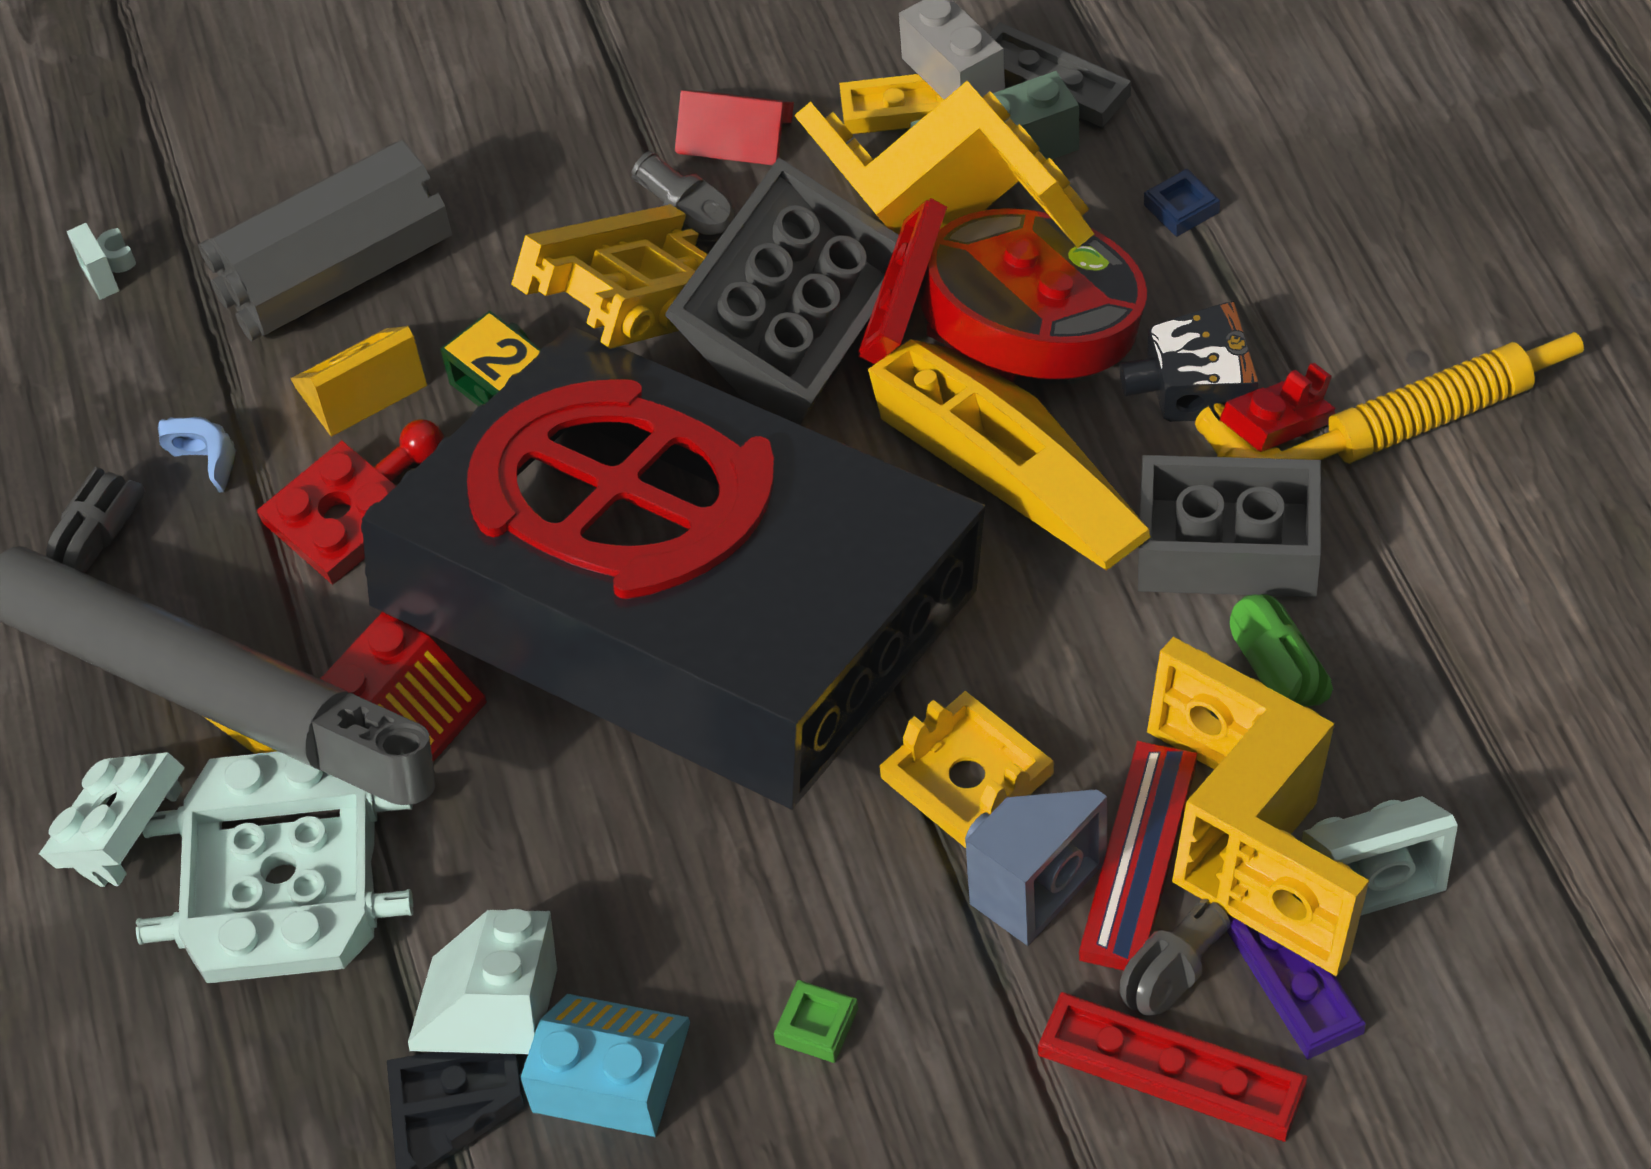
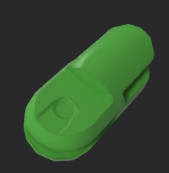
(1278, 650)

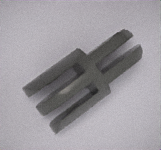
(93, 518)

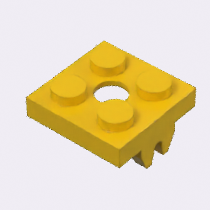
(957, 734)

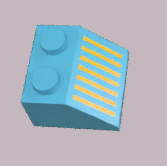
(604, 1063)

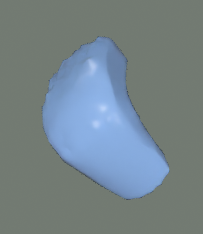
(200, 437)

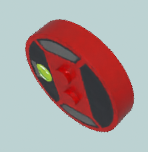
(1030, 300)

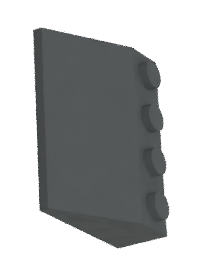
(785, 291)

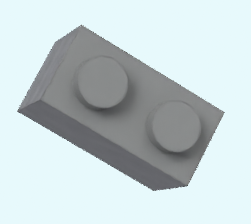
(950, 48)

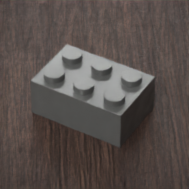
(1230, 525)

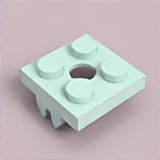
(99, 836)

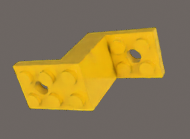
(956, 156)
(1242, 817)

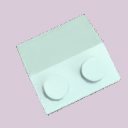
(1396, 846)
(488, 986)

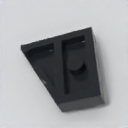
(448, 1102)

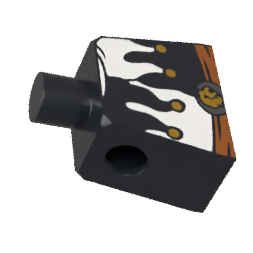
(1193, 363)

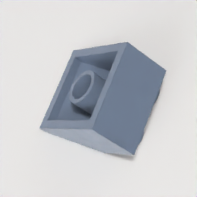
(1035, 857)

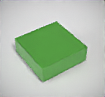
(816, 1021)

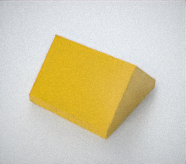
(362, 379)

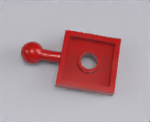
(336, 479)

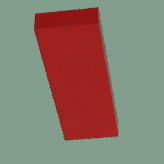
(902, 281)

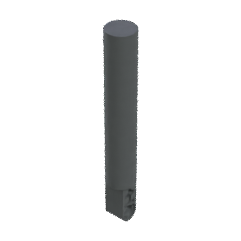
(217, 677)

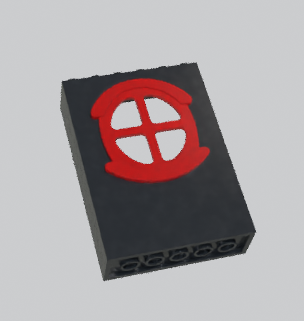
(731, 645)

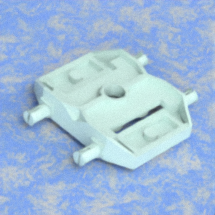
(259, 929)

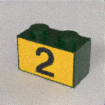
(486, 357)

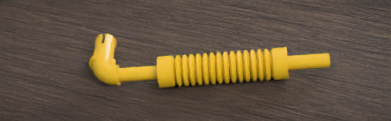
(1408, 409)

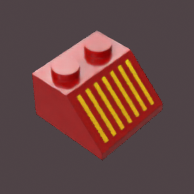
(409, 676)

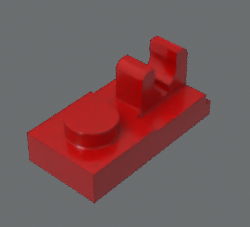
(1281, 410)

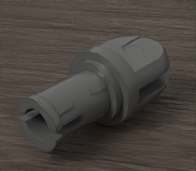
(705, 207)
(1171, 960)

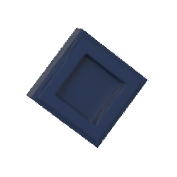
(1181, 202)

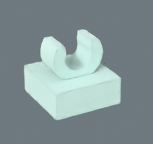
(101, 257)

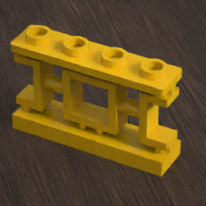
(618, 267)

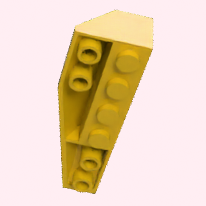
(1005, 445)

